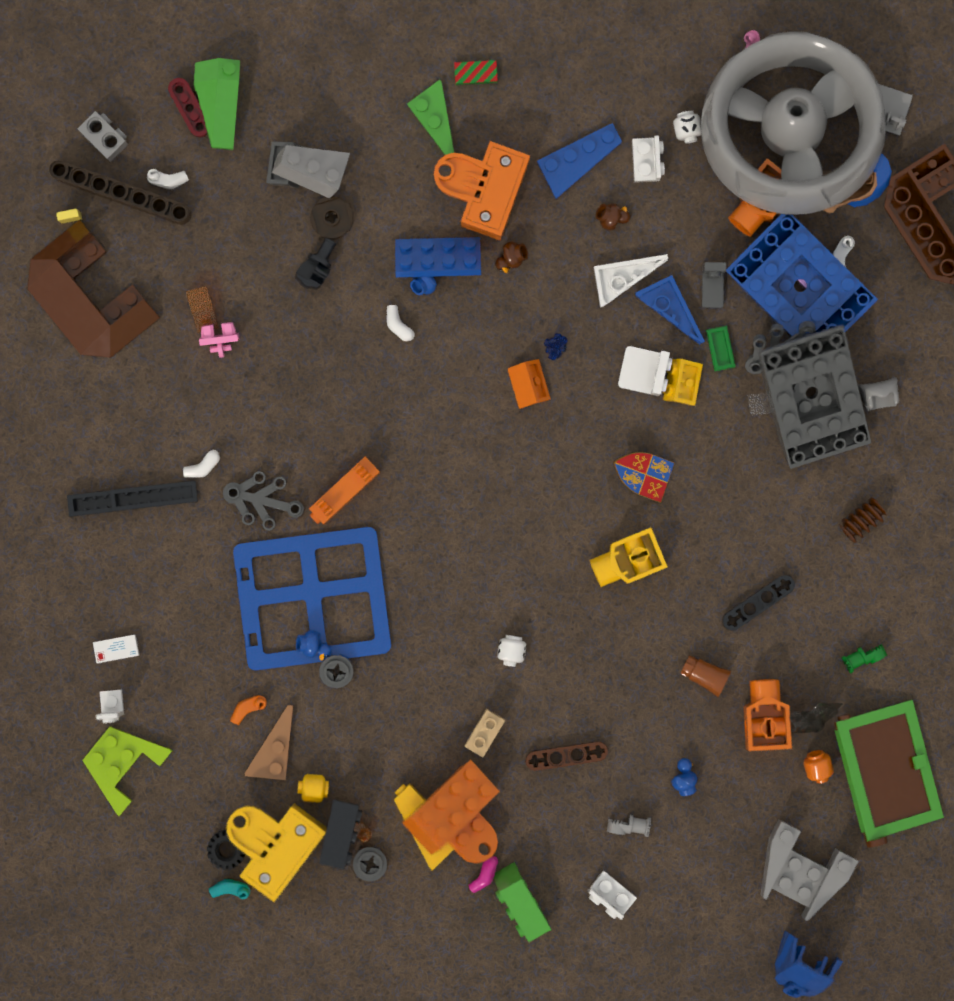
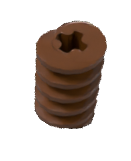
(862, 519)

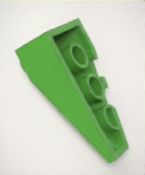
(218, 94)

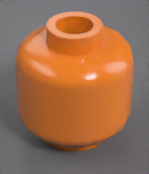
(818, 766)

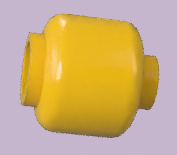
(313, 788)

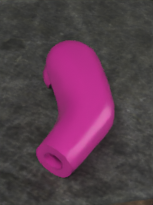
(486, 875)

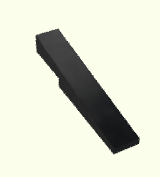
(132, 498)

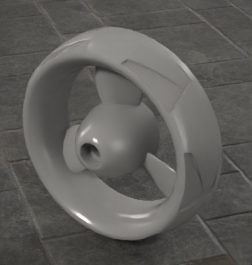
(794, 123)

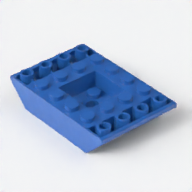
(792, 253)

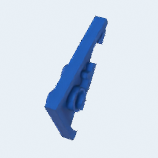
(668, 302)

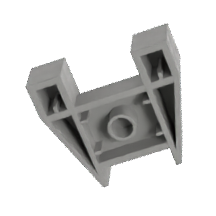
(800, 876)

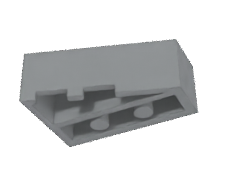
(312, 168)

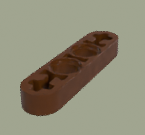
(566, 760)

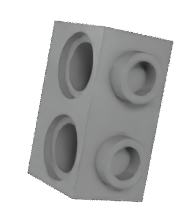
(101, 138)

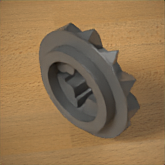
(341, 679)
(375, 872)

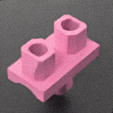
(229, 335)

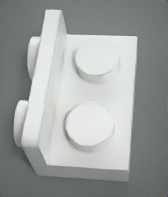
(647, 159)
(611, 895)

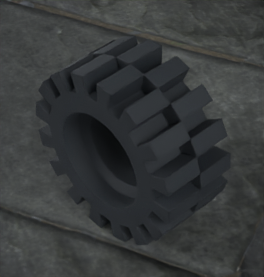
(216, 858)

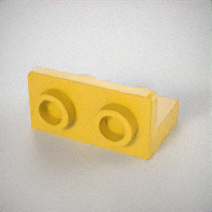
(683, 382)

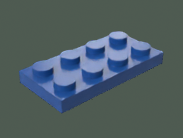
(437, 257)

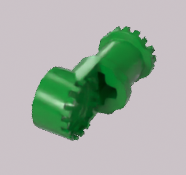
(860, 657)

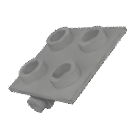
(896, 108)

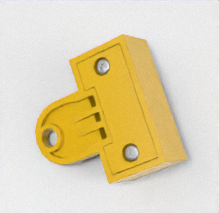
(274, 846)

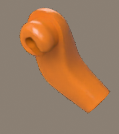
(246, 706)

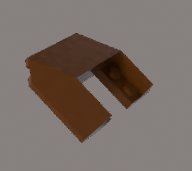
(915, 216)
(85, 326)

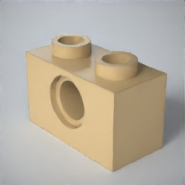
(484, 732)

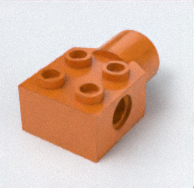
(748, 217)
(766, 717)

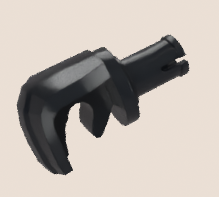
(317, 267)

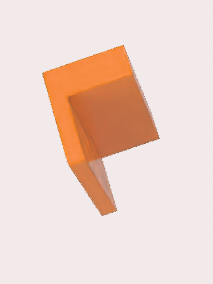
(529, 383)

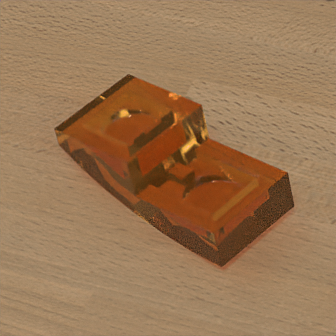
(201, 308)

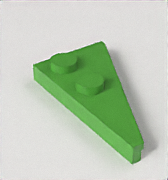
(432, 113)

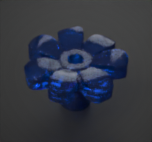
(555, 346)

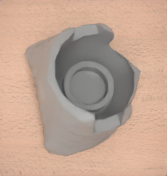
(880, 394)

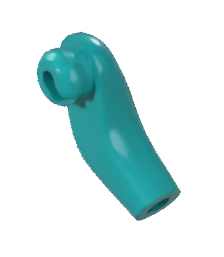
(230, 886)

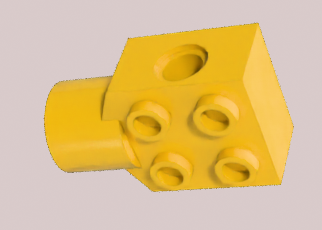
(629, 559)

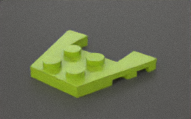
(114, 757)

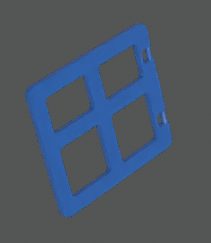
(312, 593)

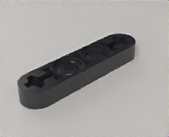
(760, 606)

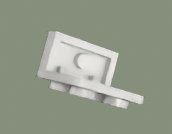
(644, 371)

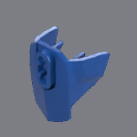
(796, 976)

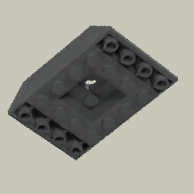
(829, 419)

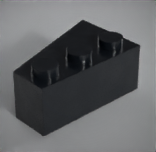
(340, 834)

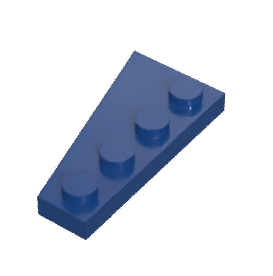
(572, 162)

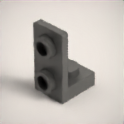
(713, 284)

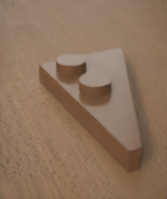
(273, 755)

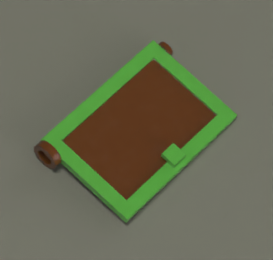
(887, 771)

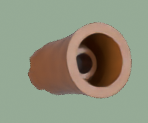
(706, 674)

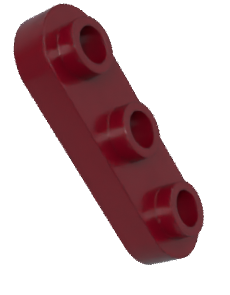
(185, 99)

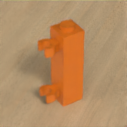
(343, 491)

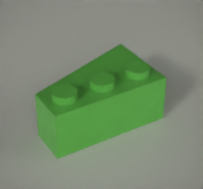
(520, 903)

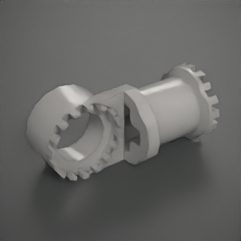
(634, 825)

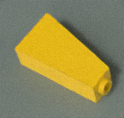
(407, 801)

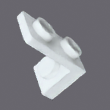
(111, 706)

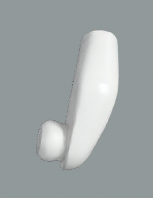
(166, 181)
(844, 248)
(396, 325)
(204, 467)

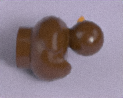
(611, 214)
(513, 256)

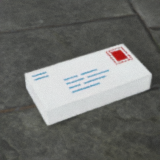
(116, 648)

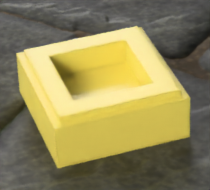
(69, 216)

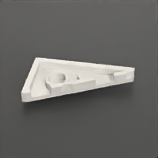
(620, 276)

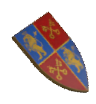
(644, 474)

